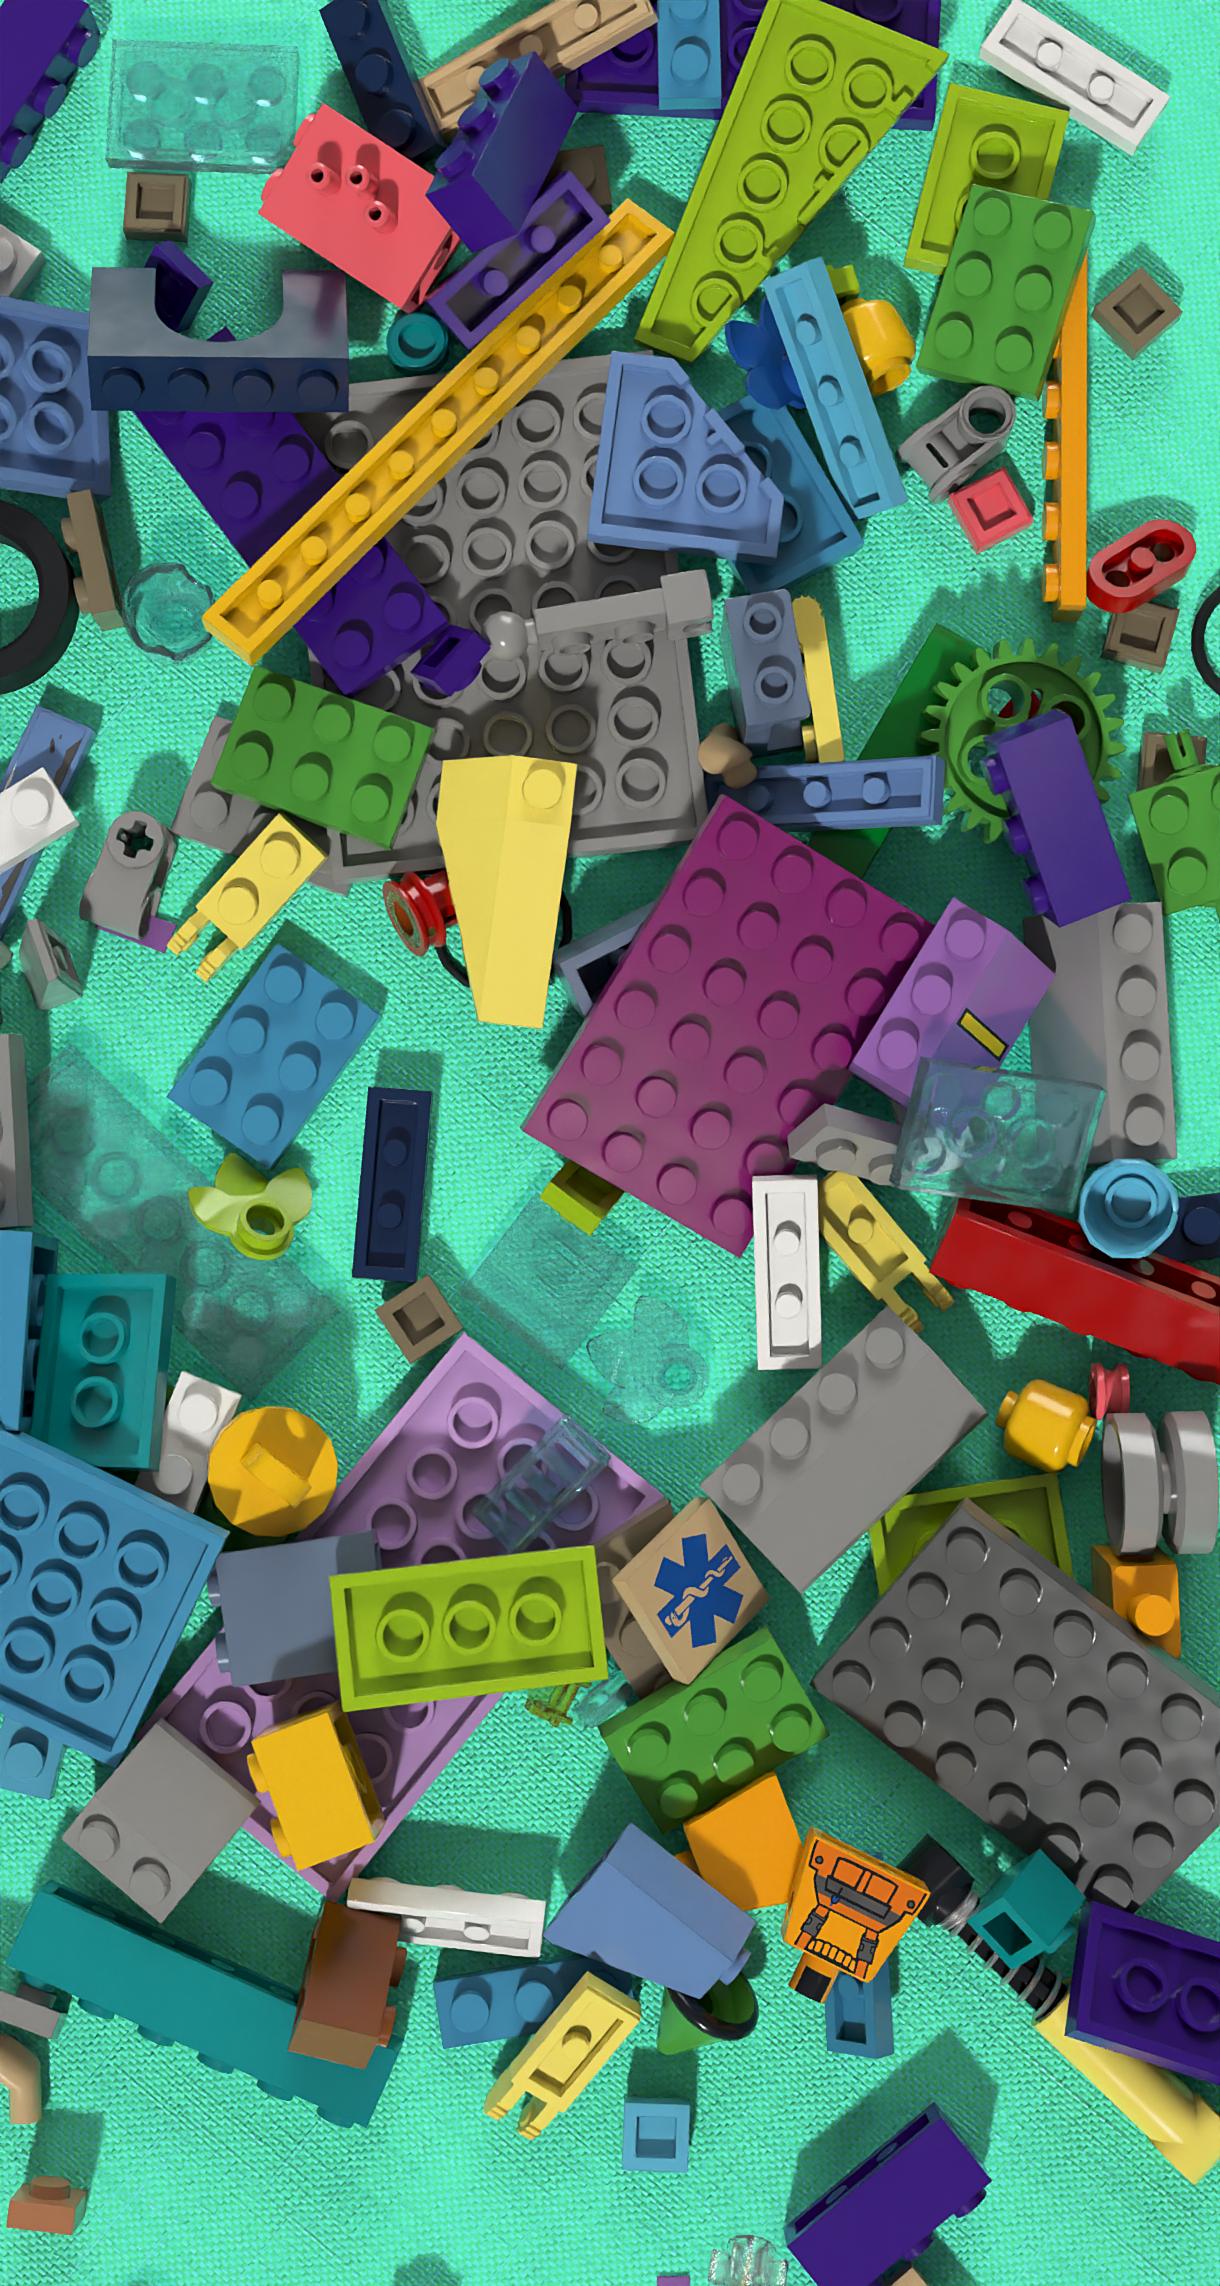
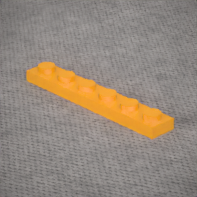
(1066, 464)

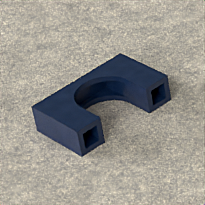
(149, 367)

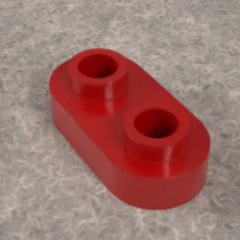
(1127, 571)

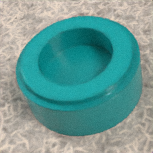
(417, 344)

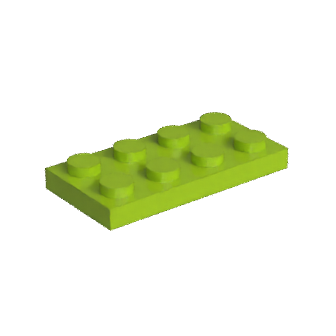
(467, 1627)

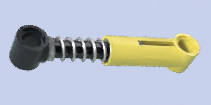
(1151, 2096)

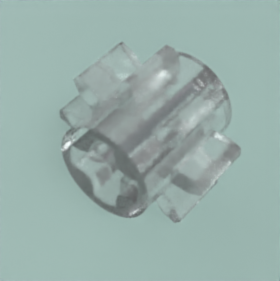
(747, 2262)

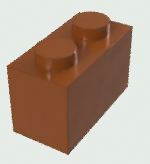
(347, 1985)

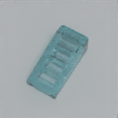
(580, 1445)

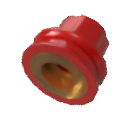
(420, 910)

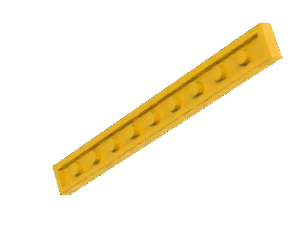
(436, 435)

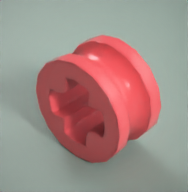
(1108, 1390)

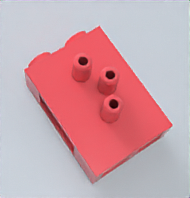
(361, 209)

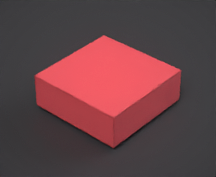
(990, 510)

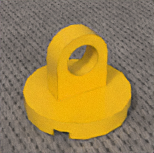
(272, 1471)

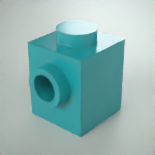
(1027, 1910)

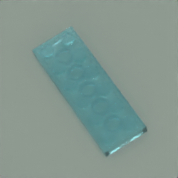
(130, 1201)

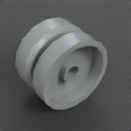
(1159, 1483)

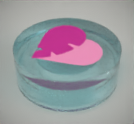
(603, 1700)

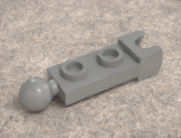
(678, 606)

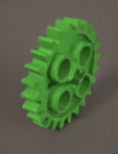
(968, 719)

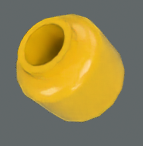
(880, 343)
(1046, 1426)

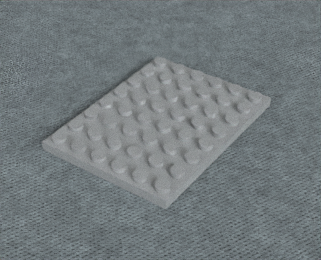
(513, 539)

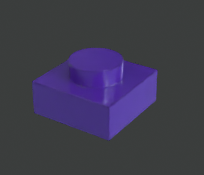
(179, 286)
(451, 661)

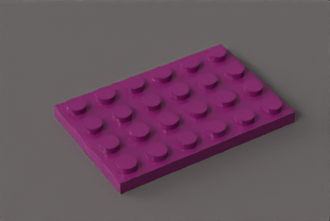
(726, 1024)

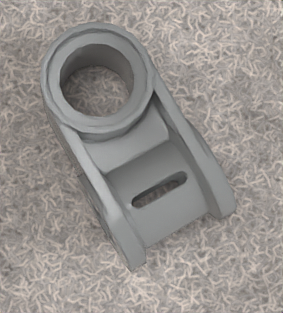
(950, 449)
(129, 882)

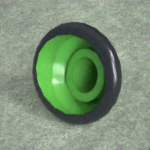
(719, 2016)

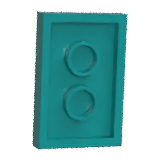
(105, 1368)

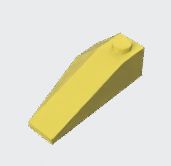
(505, 861)

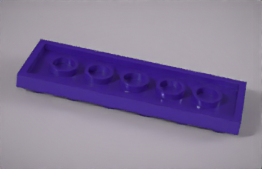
(255, 483)

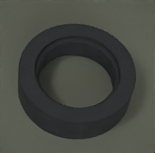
(57, 608)

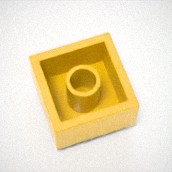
(316, 1786)

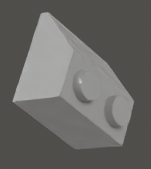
(160, 1820)

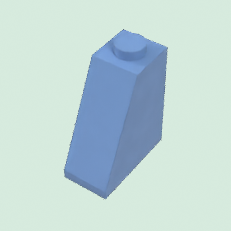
(653, 1918)

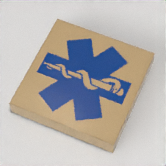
(691, 1589)

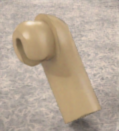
(726, 755)
(22, 2076)

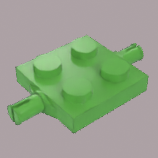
(1182, 830)

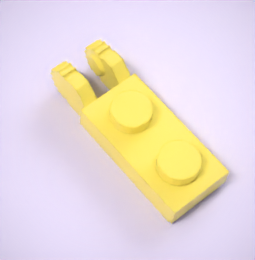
(823, 738)
(252, 892)
(874, 1246)
(564, 2054)

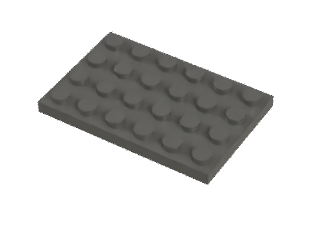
(1036, 1709)

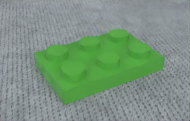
(1006, 292)
(323, 757)
(716, 1734)

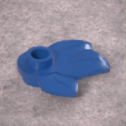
(764, 356)

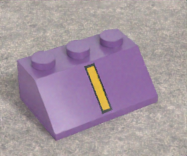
(956, 1003)

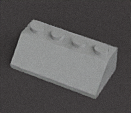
(1109, 1024)
(844, 1449)

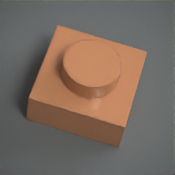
(47, 2206)

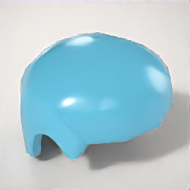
(1128, 1208)

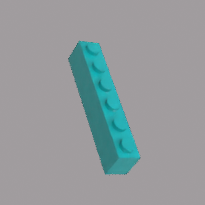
(187, 1998)

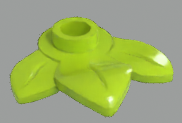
(248, 1202)

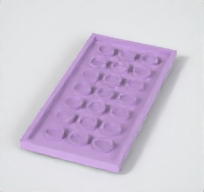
(418, 1492)

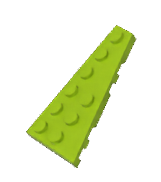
(794, 131)

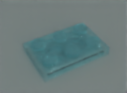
(201, 106)
(997, 1135)

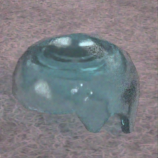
(164, 613)

